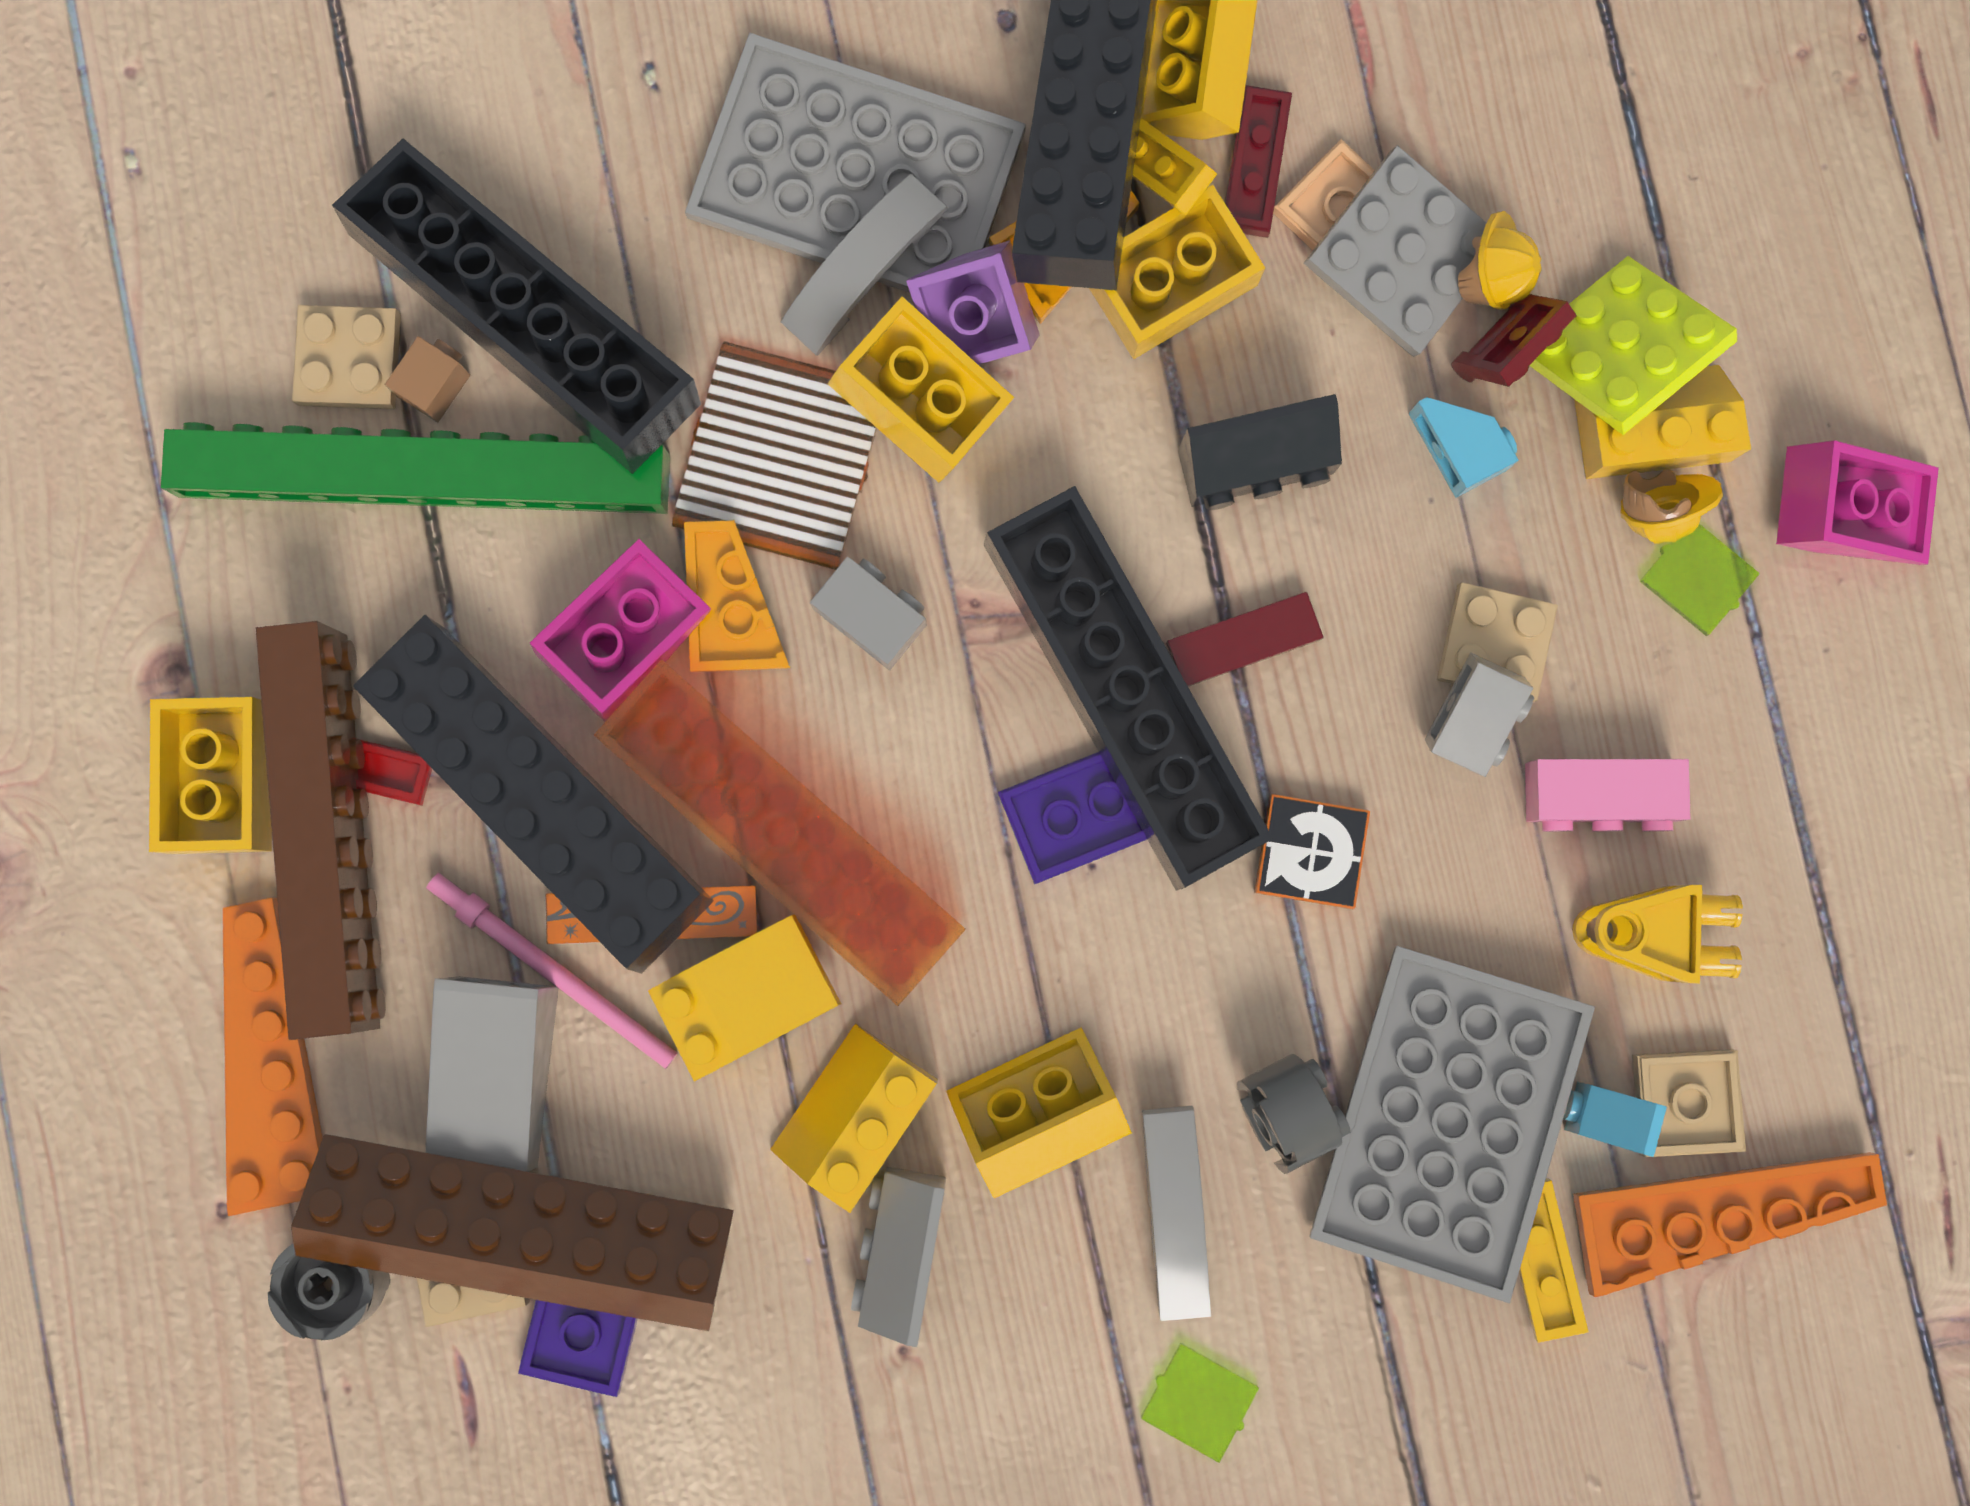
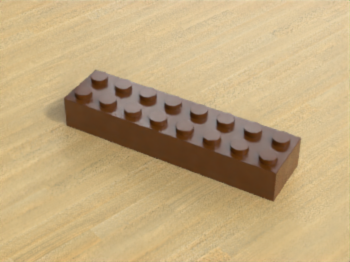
(319, 830)
(512, 1232)

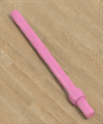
(475, 912)

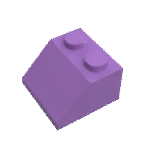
(978, 303)

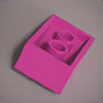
(1857, 503)
(620, 629)

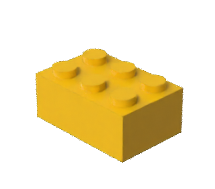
(1179, 273)
(208, 776)

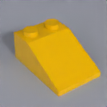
(744, 997)

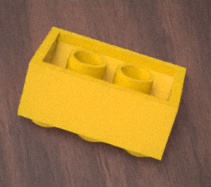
(1198, 67)
(920, 389)
(1691, 428)
(1038, 1112)
(853, 1117)

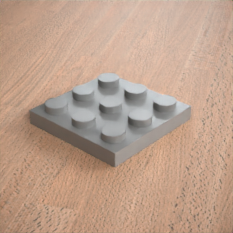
(1400, 251)

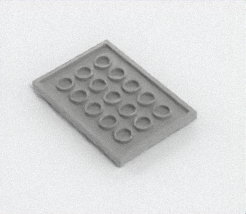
(822, 142)
(1452, 1123)

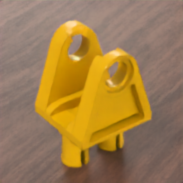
(1661, 933)

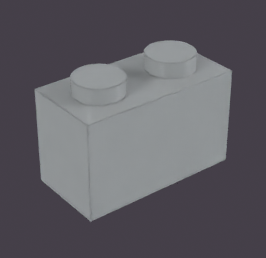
(869, 611)
(1480, 715)

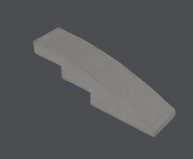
(1176, 1213)

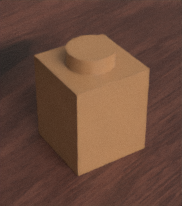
(429, 377)

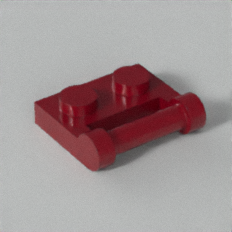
(1515, 341)

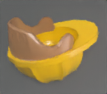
(1503, 265)
(1668, 504)

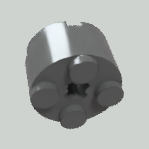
(1292, 1111)
(313, 1312)

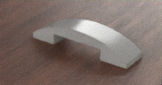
(861, 261)

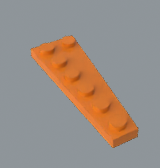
(268, 1078)
(1681, 1222)

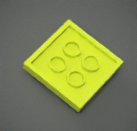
(1632, 345)

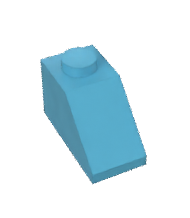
(1464, 443)
(1614, 1118)

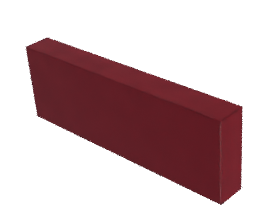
(1257, 159)
(1245, 639)

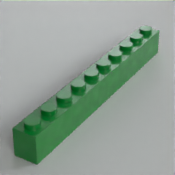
(408, 469)

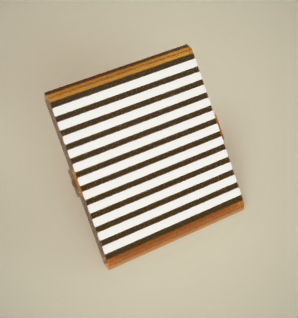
(777, 456)

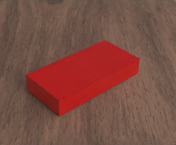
(394, 773)

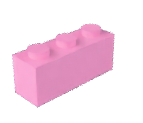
(1607, 793)

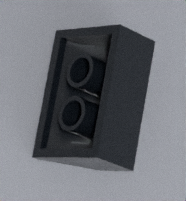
(1262, 452)

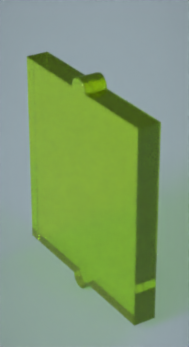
(1700, 578)
(1199, 1402)

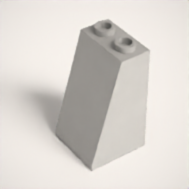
(489, 1070)

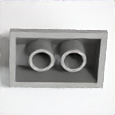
(899, 1254)

